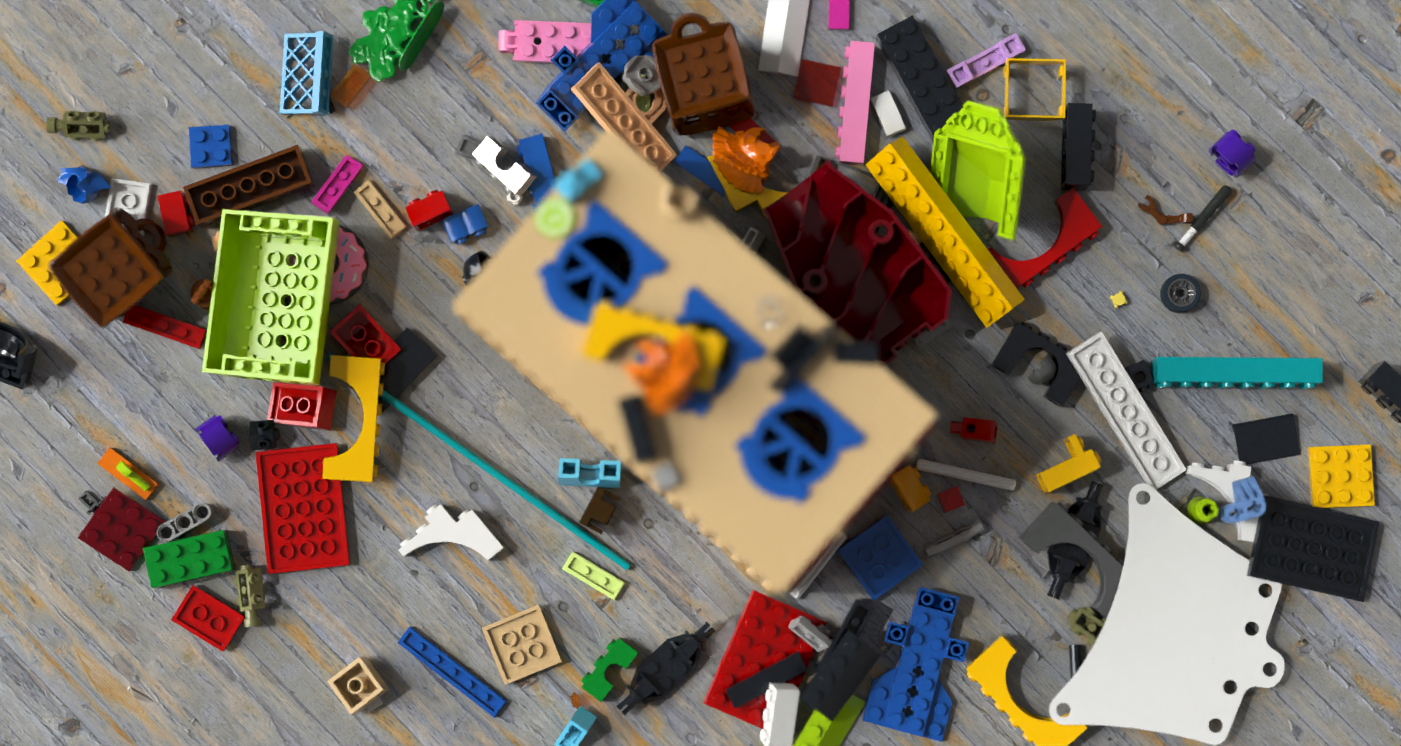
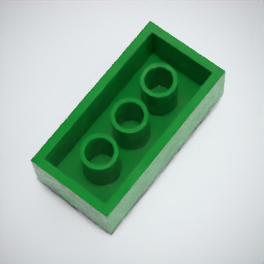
(189, 559)

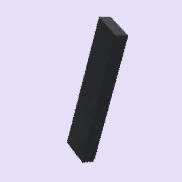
(759, 682)

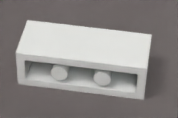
(780, 714)

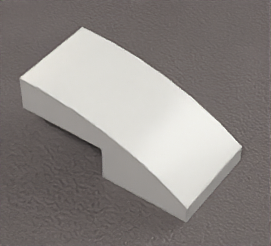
(888, 114)

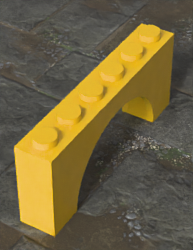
(612, 326)
(364, 377)
(990, 673)

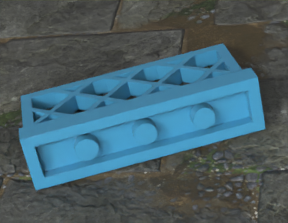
(320, 91)

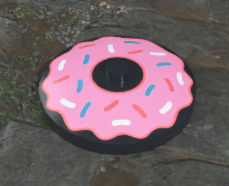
(350, 266)

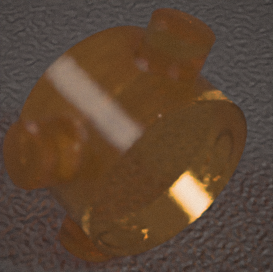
(575, 699)

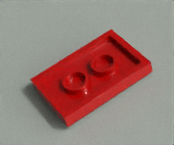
(208, 618)

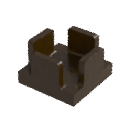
(599, 509)

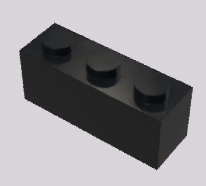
(637, 428)

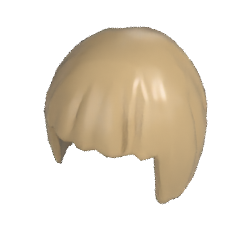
(678, 202)

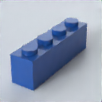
(537, 160)

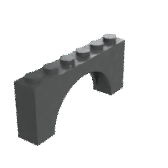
(1057, 526)

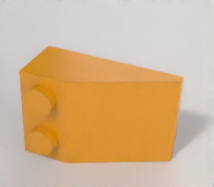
(909, 488)

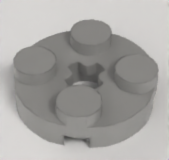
(635, 81)

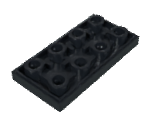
(405, 365)

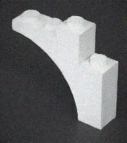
(1222, 481)
(443, 528)

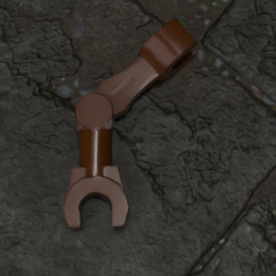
(1160, 218)

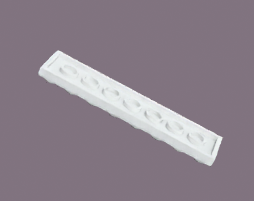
(1126, 411)

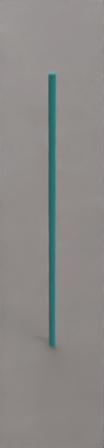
(503, 479)

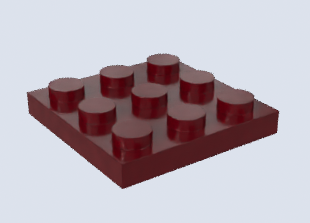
(121, 529)

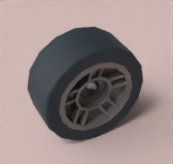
(1183, 283)

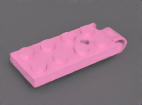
(552, 35)

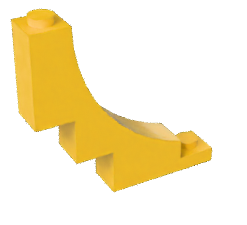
(741, 200)

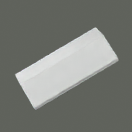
(783, 37)

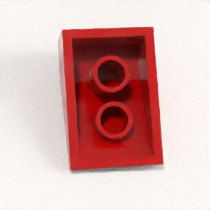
(364, 336)
(302, 406)

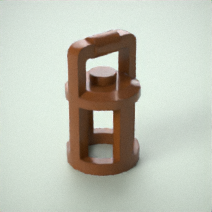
(201, 293)

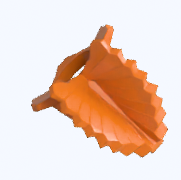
(743, 158)
(667, 372)

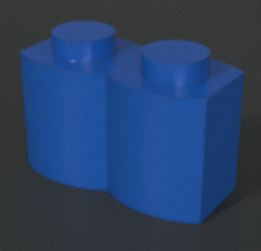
(465, 224)

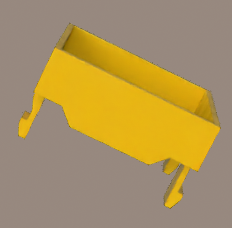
(1061, 75)

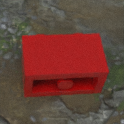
(175, 213)

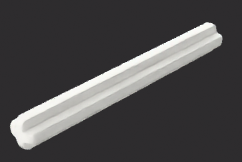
(966, 474)

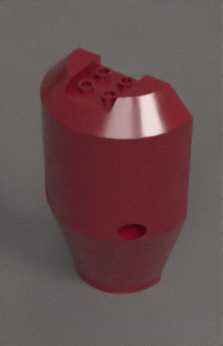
(867, 294)

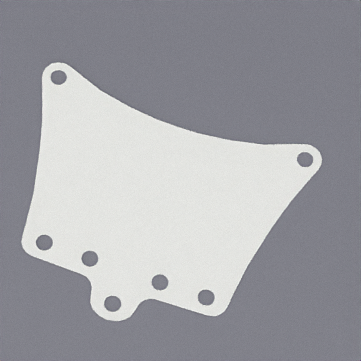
(1174, 633)

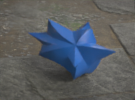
(82, 183)

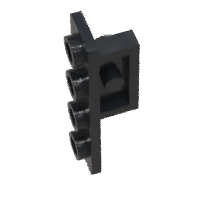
(796, 352)

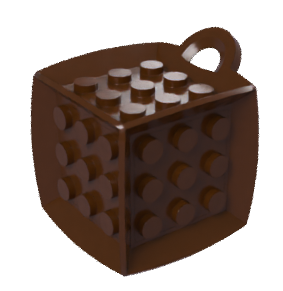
(703, 76)
(112, 266)

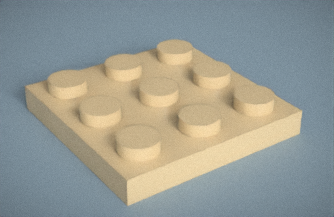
(521, 644)

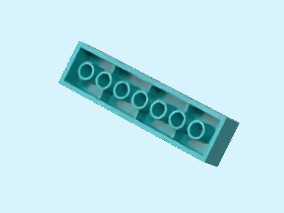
(1239, 371)

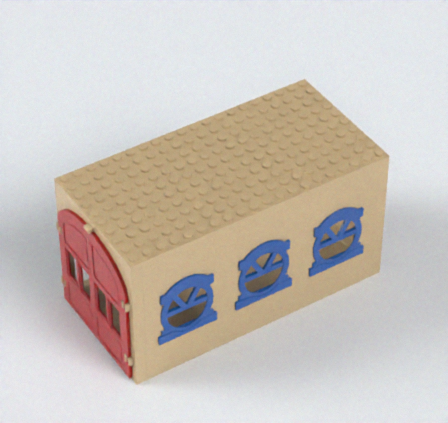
(714, 437)

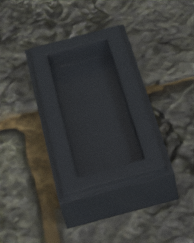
(855, 352)

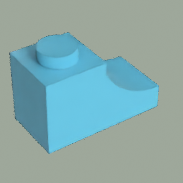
(577, 181)
(576, 728)

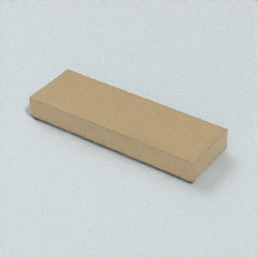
(380, 209)

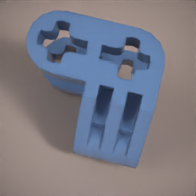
(1245, 494)

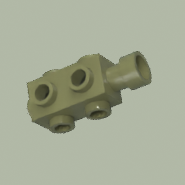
(80, 125)
(252, 591)
(1089, 627)

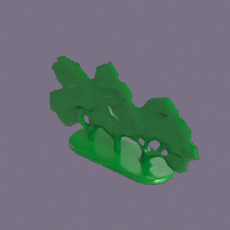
(387, 32)

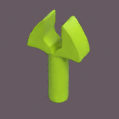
(128, 472)

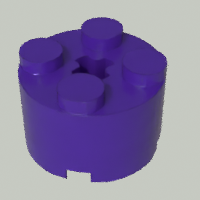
(1233, 153)
(217, 437)

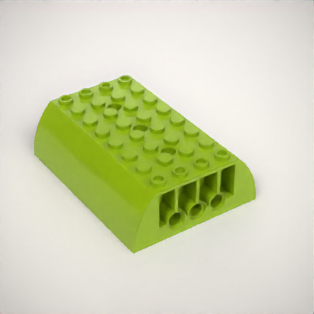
(250, 294)

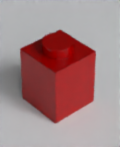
(950, 499)

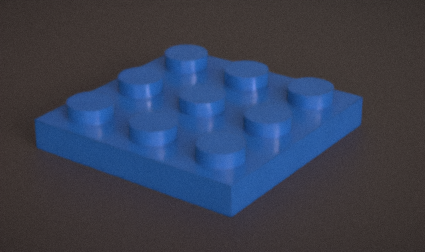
(880, 557)

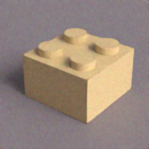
(358, 685)

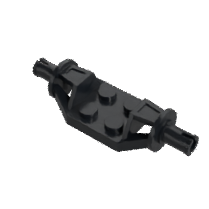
(1071, 556)
(665, 668)

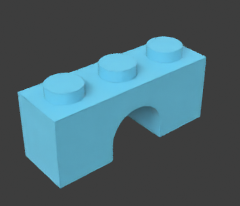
(575, 473)

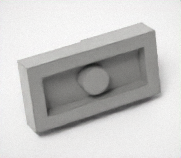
(815, 636)

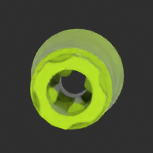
(1196, 513)

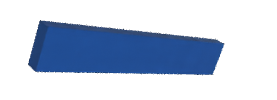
(452, 671)

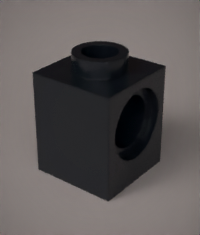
(1142, 368)

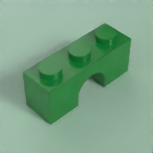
(597, 683)

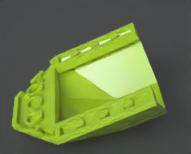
(980, 165)

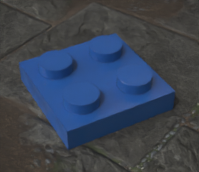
(210, 146)

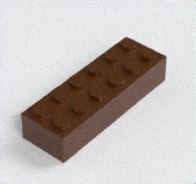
(249, 185)

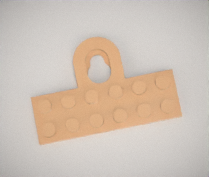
(621, 115)

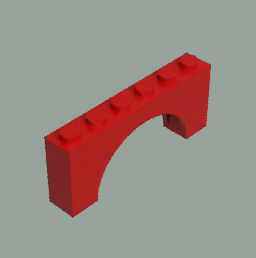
(1075, 227)

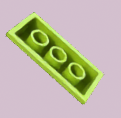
(823, 732)

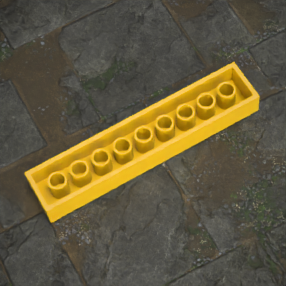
(944, 231)

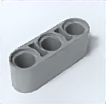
(176, 526)

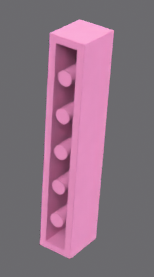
(856, 103)

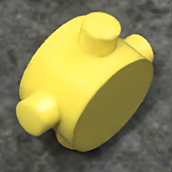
(1118, 299)

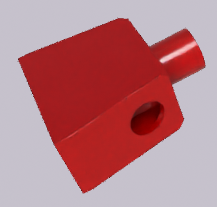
(985, 429)

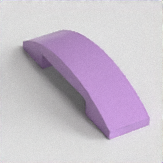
(985, 61)

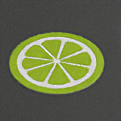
(554, 218)

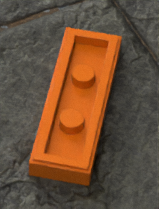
(111, 460)

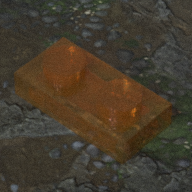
(350, 86)

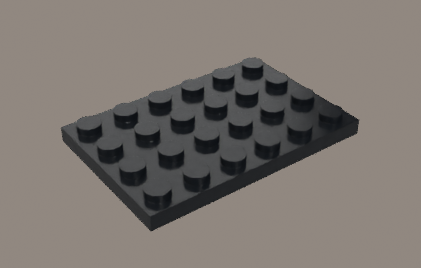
(1313, 549)

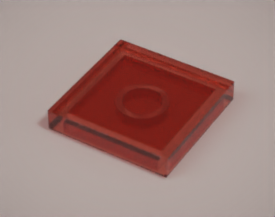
(816, 83)

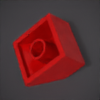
(428, 210)

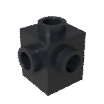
(263, 434)

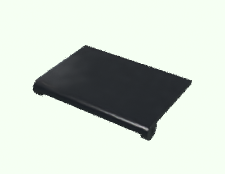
(1266, 439)

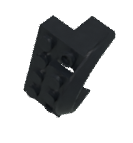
(16, 346)

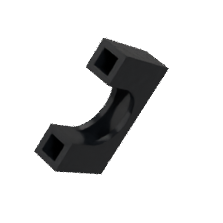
(1023, 339)

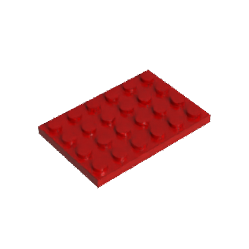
(301, 510)
(756, 643)

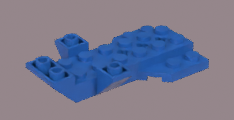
(608, 24)
(924, 645)

